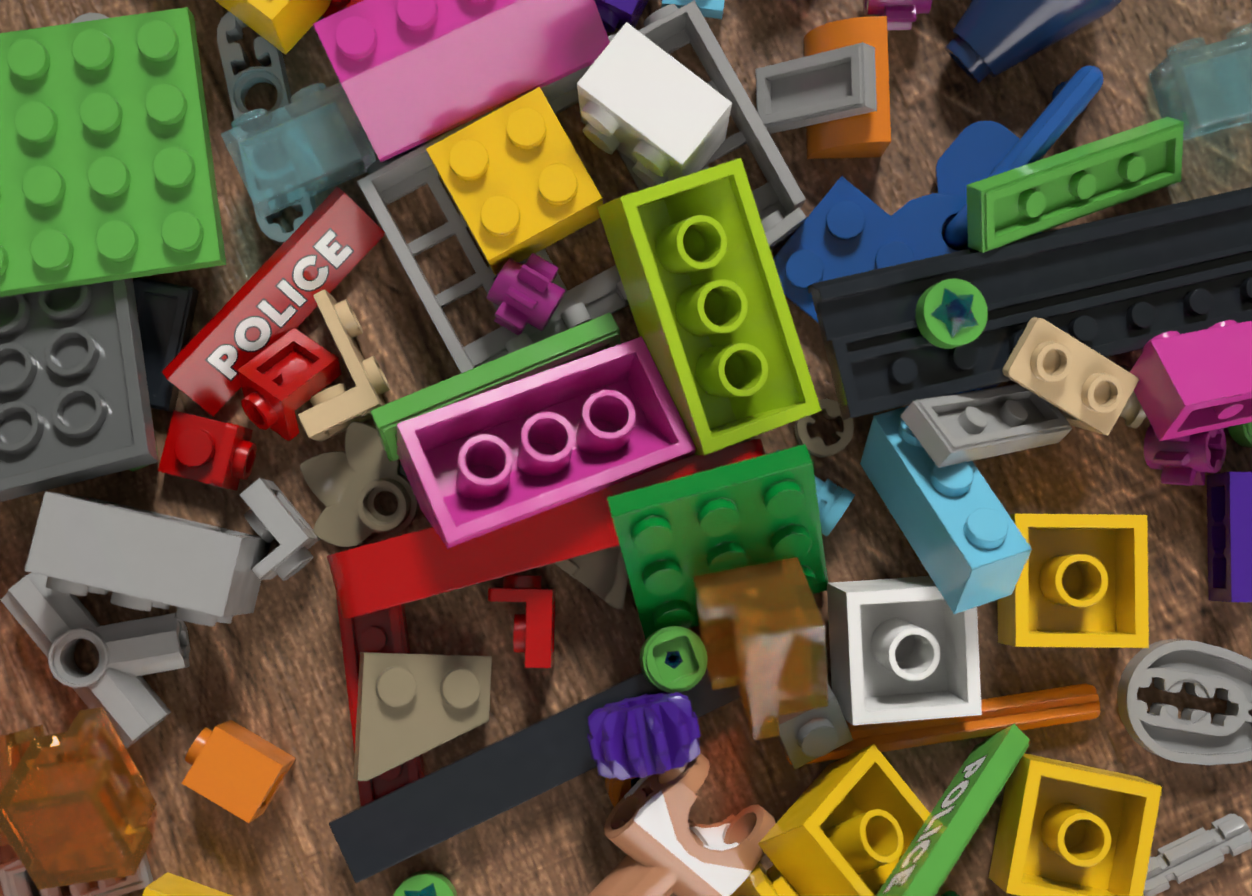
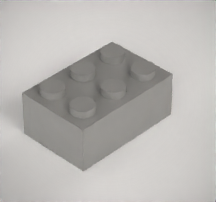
(145, 558)

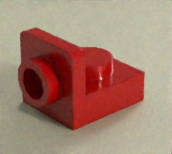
(284, 380)
(208, 451)
(536, 629)

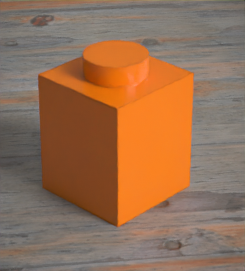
(236, 769)

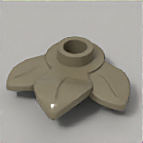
(351, 488)

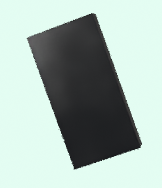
(165, 329)

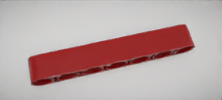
(423, 566)

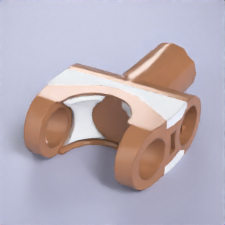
(672, 852)

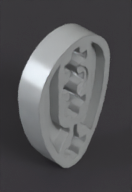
(1192, 736)

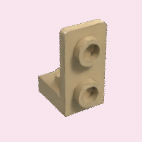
(1070, 376)
(336, 405)

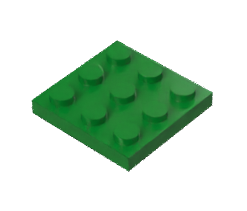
(714, 524)

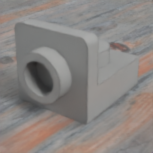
(276, 518)

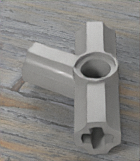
(125, 653)

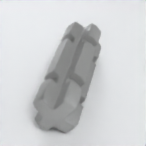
(1197, 853)

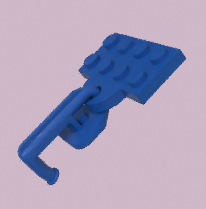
(855, 235)

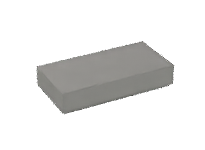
(817, 88)

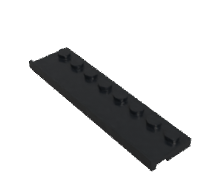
(1097, 281)

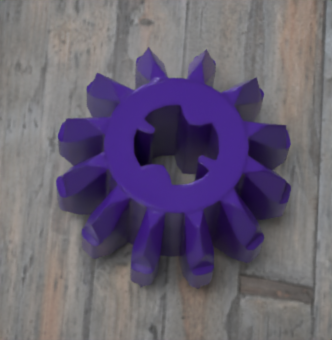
(643, 735)

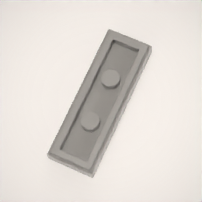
(984, 424)

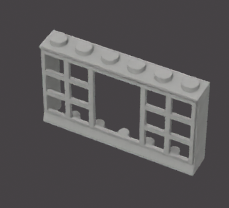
(603, 293)

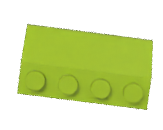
(711, 305)

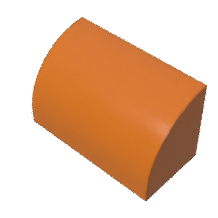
(861, 134)

